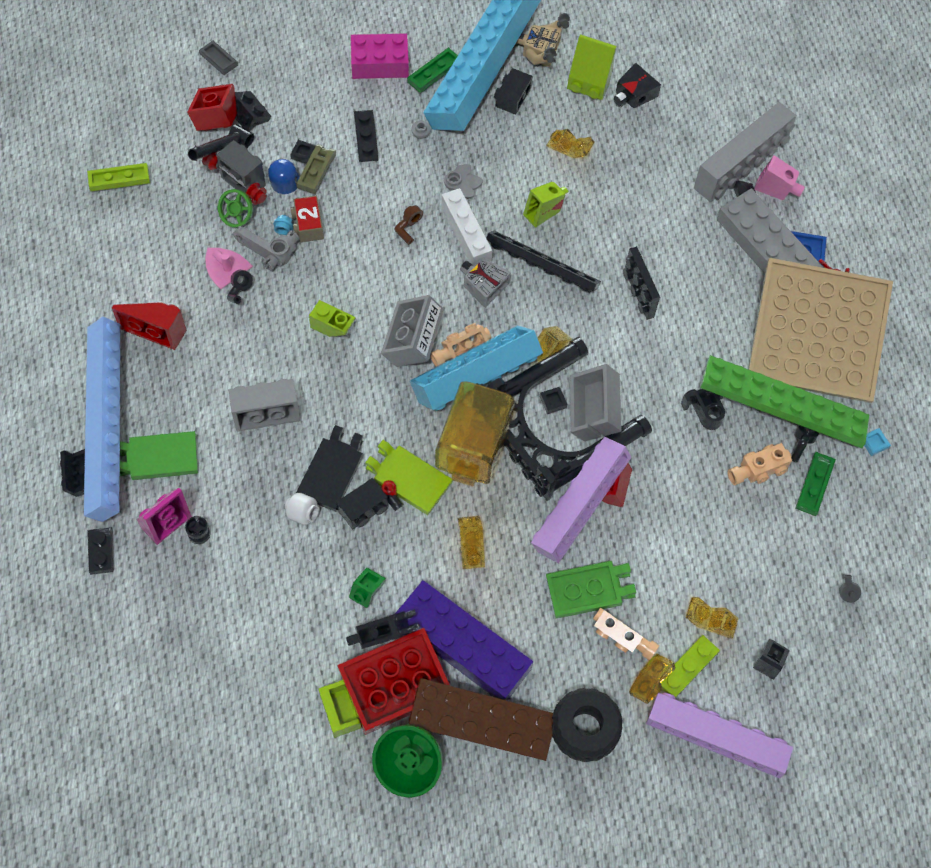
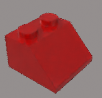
(213, 107)

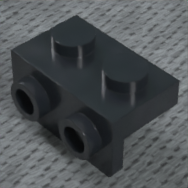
(249, 110)
(73, 472)

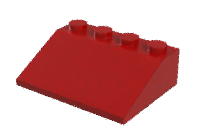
(387, 679)

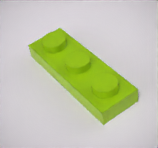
(118, 177)
(689, 666)

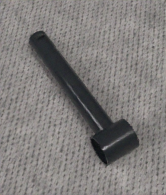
(236, 133)

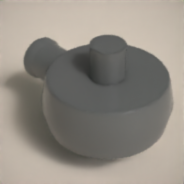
(850, 590)

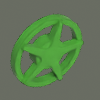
(235, 208)

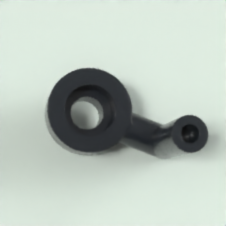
(244, 285)
(806, 436)

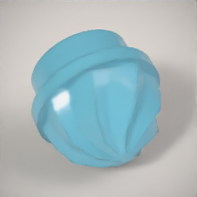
(283, 224)

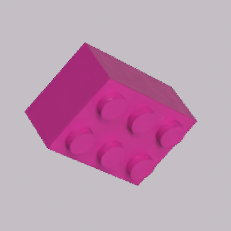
(379, 56)

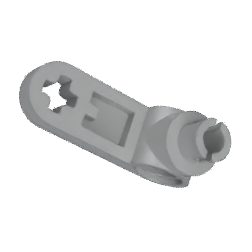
(270, 249)

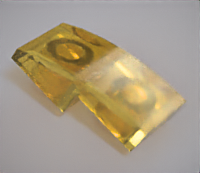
(649, 679)

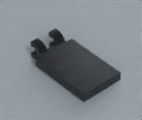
(332, 469)

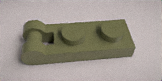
(315, 169)

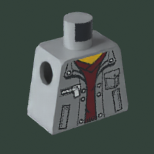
(485, 280)

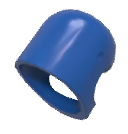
(282, 176)

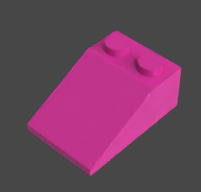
(164, 516)

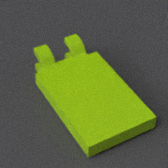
(414, 478)

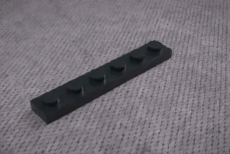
(549, 264)

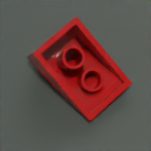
(152, 321)

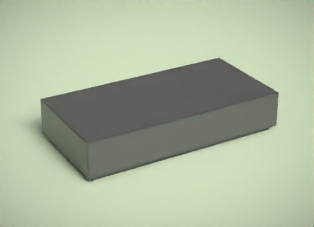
(218, 57)

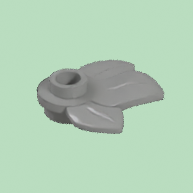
(464, 180)

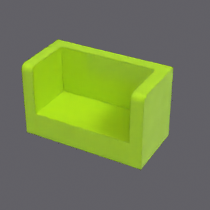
(339, 709)

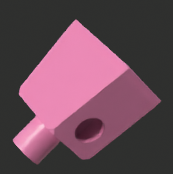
(779, 179)

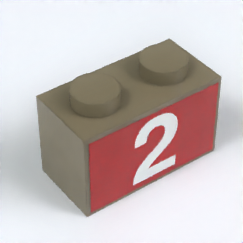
(308, 219)

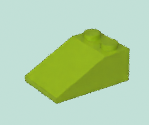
(591, 67)

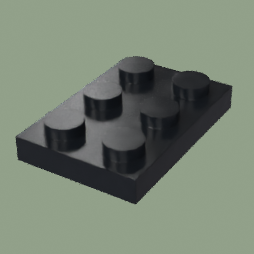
(641, 283)

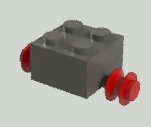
(240, 170)

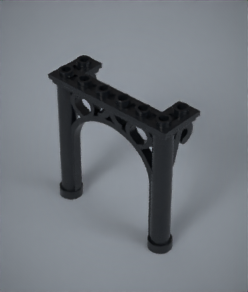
(560, 473)

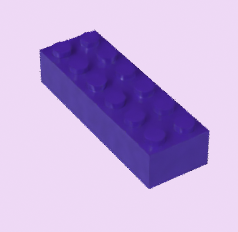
(467, 643)

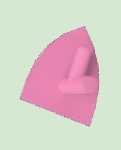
(222, 264)

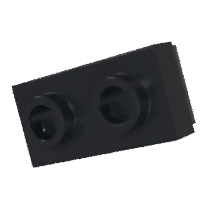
(705, 404)

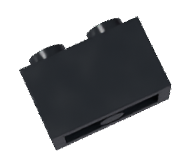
(513, 91)
(362, 504)

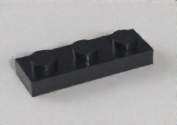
(366, 136)

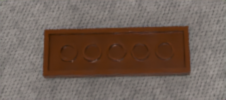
(482, 719)

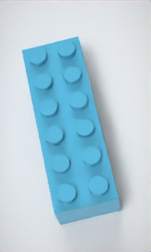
(477, 365)

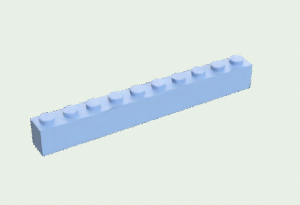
(102, 420)

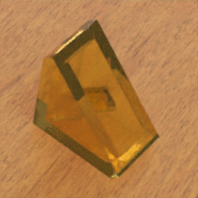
(552, 340)

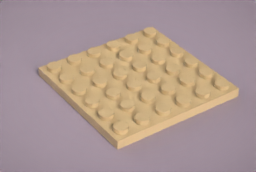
(821, 329)

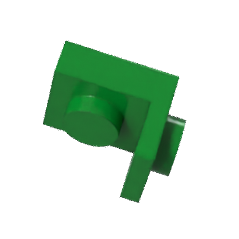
(366, 587)

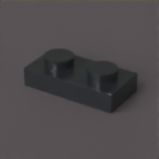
(100, 551)

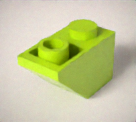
(330, 320)

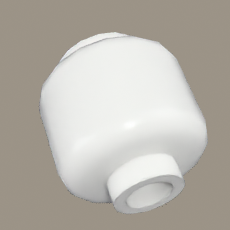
(301, 508)

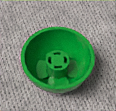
(399, 768)

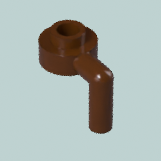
(411, 216)

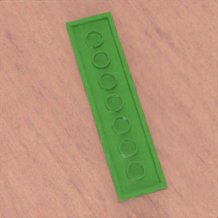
(785, 401)

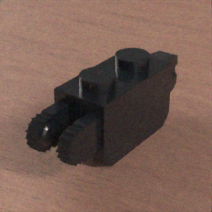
(383, 630)

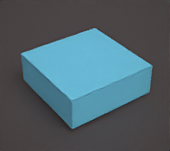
(876, 442)

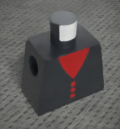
(636, 87)

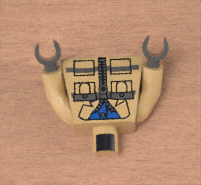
(543, 41)

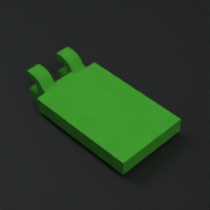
(159, 455)
(588, 588)

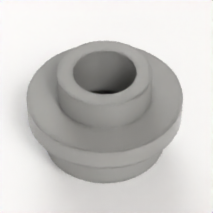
(420, 133)

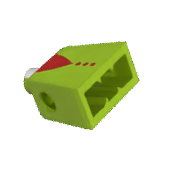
(544, 203)

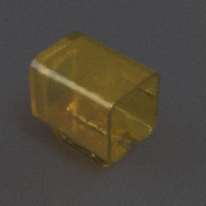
(474, 433)

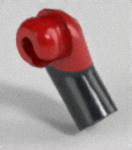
(390, 490)

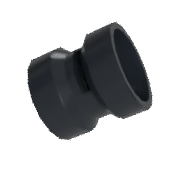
(196, 525)

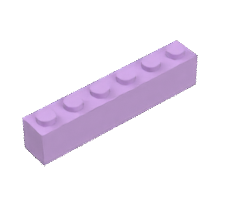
(581, 499)
(720, 735)

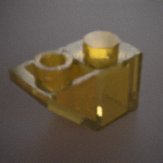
(471, 542)

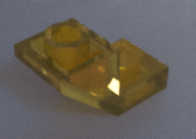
(567, 144)
(715, 620)

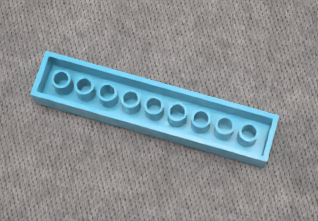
(478, 64)

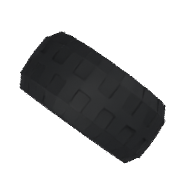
(602, 709)

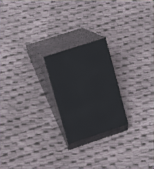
(772, 659)

